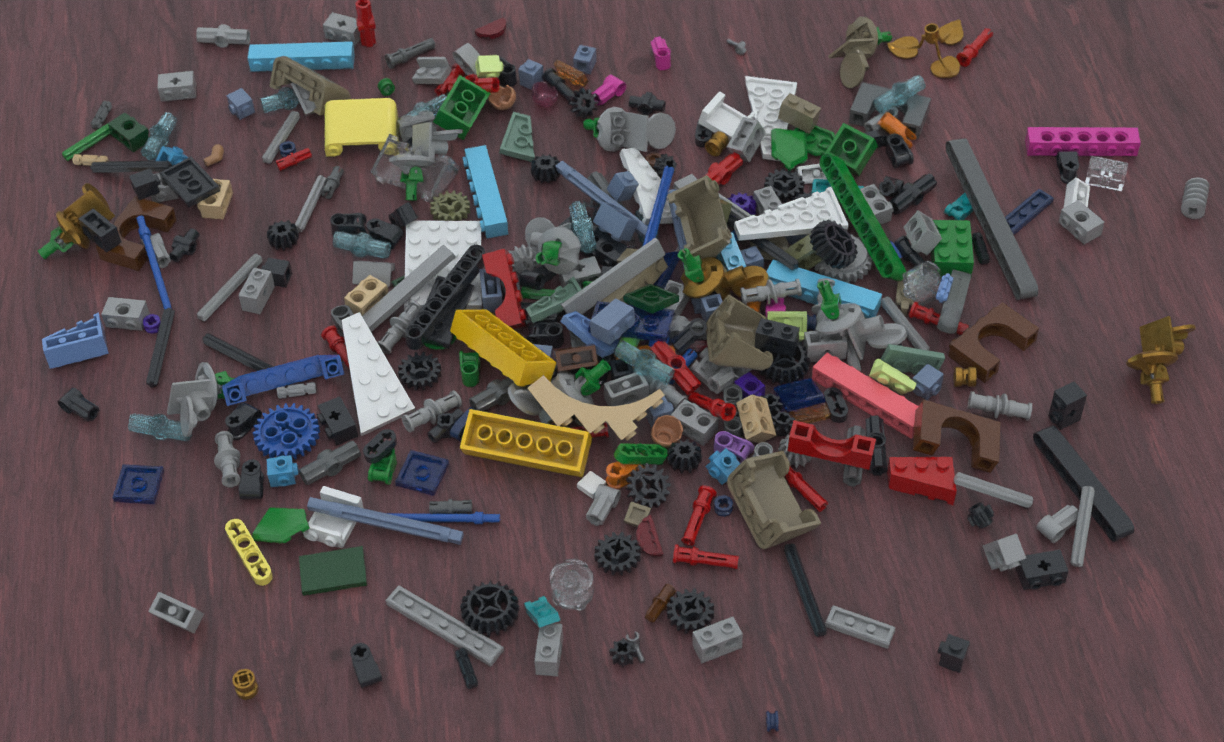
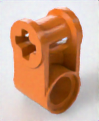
(620, 472)

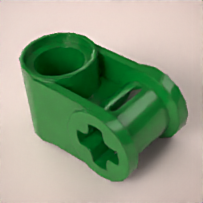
(470, 368)
(384, 469)

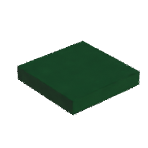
(651, 298)

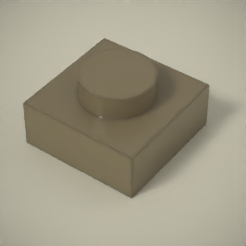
(636, 514)

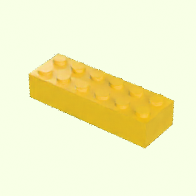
(502, 346)
(526, 443)

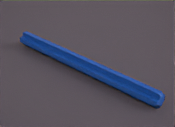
(659, 204)

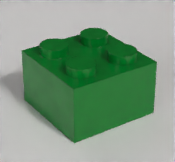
(852, 147)

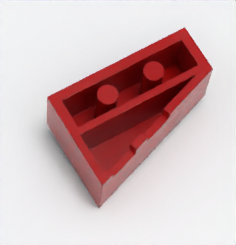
(923, 476)

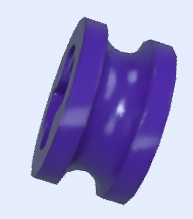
(149, 319)

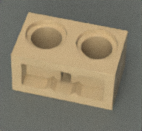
(217, 204)
(366, 295)
(756, 419)

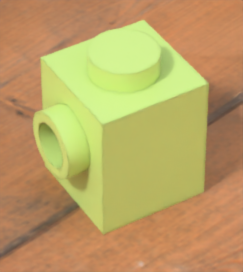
(488, 66)

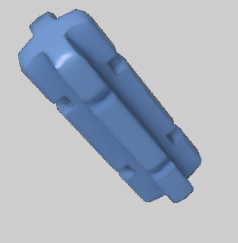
(944, 288)

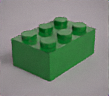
(461, 106)
(954, 248)

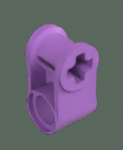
(733, 444)

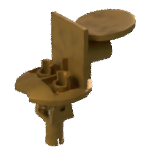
(1160, 349)

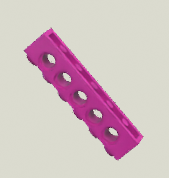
(1084, 140)

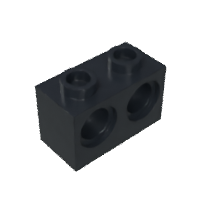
(99, 230)

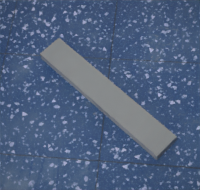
(615, 278)
(408, 287)
(444, 625)

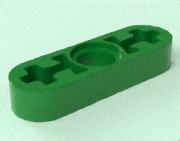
(631, 454)

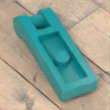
(960, 208)
(541, 612)

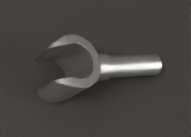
(739, 47)
(636, 646)

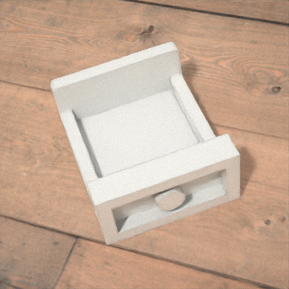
(721, 117)
(330, 529)

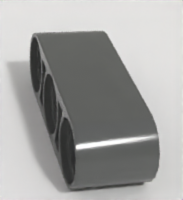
(732, 395)

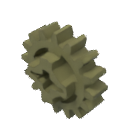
(450, 207)

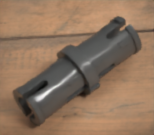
(332, 182)
(450, 506)

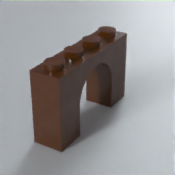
(129, 253)
(1000, 322)
(980, 431)

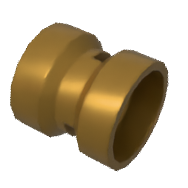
(717, 143)
(964, 376)
(245, 684)

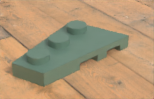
(518, 138)
(549, 305)
(911, 359)

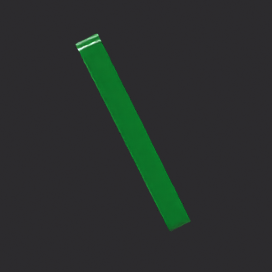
(862, 217)

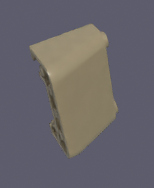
(320, 88)
(701, 217)
(732, 336)
(767, 500)

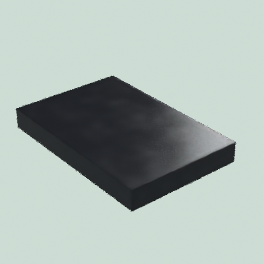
(189, 182)

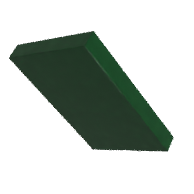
(332, 570)

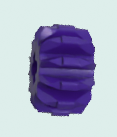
(745, 202)

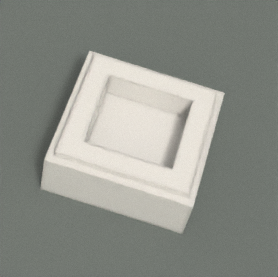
(589, 484)

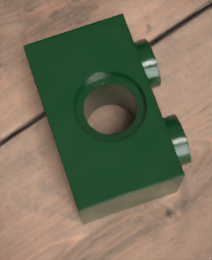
(129, 132)

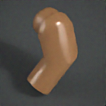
(216, 155)

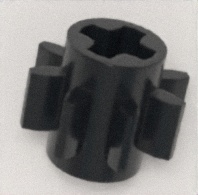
(664, 161)
(594, 210)
(774, 404)
(782, 423)
(980, 515)
(623, 652)

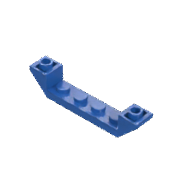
(281, 375)

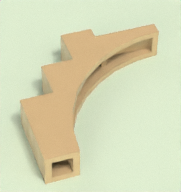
(619, 418)

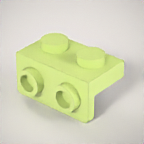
(793, 318)
(891, 377)

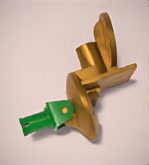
(69, 226)
(709, 275)

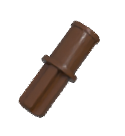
(660, 602)

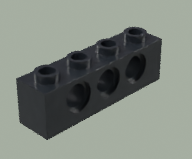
(607, 248)

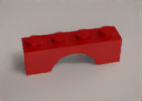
(499, 265)
(854, 451)

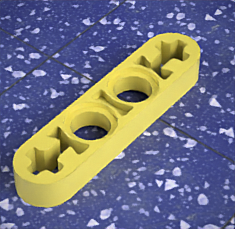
(251, 550)

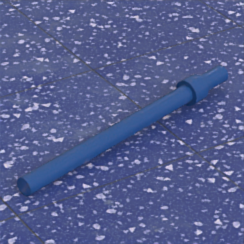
(145, 234)
(477, 517)

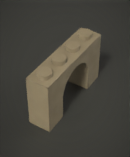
(646, 277)

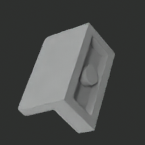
(379, 270)

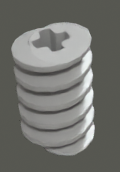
(1195, 198)

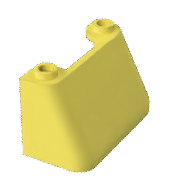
(359, 123)

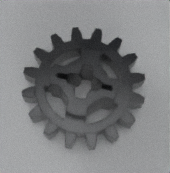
(785, 184)
(419, 371)
(654, 490)
(617, 553)
(690, 610)

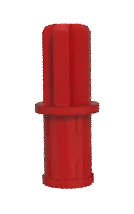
(293, 159)

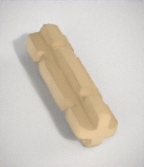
(87, 160)

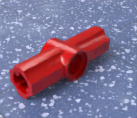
(365, 23)
(488, 84)
(722, 171)
(683, 375)

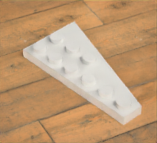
(765, 101)
(648, 184)
(792, 218)
(374, 383)

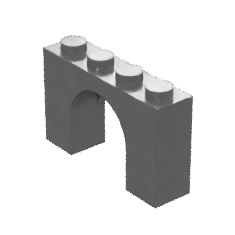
(915, 109)

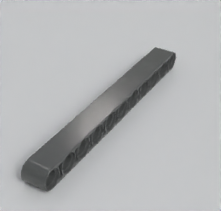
(991, 219)

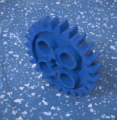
(286, 431)

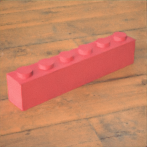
(866, 393)

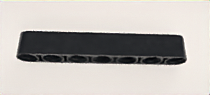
(444, 297)
(1077, 475)

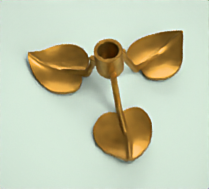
(950, 34)

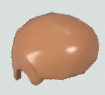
(503, 99)
(666, 430)

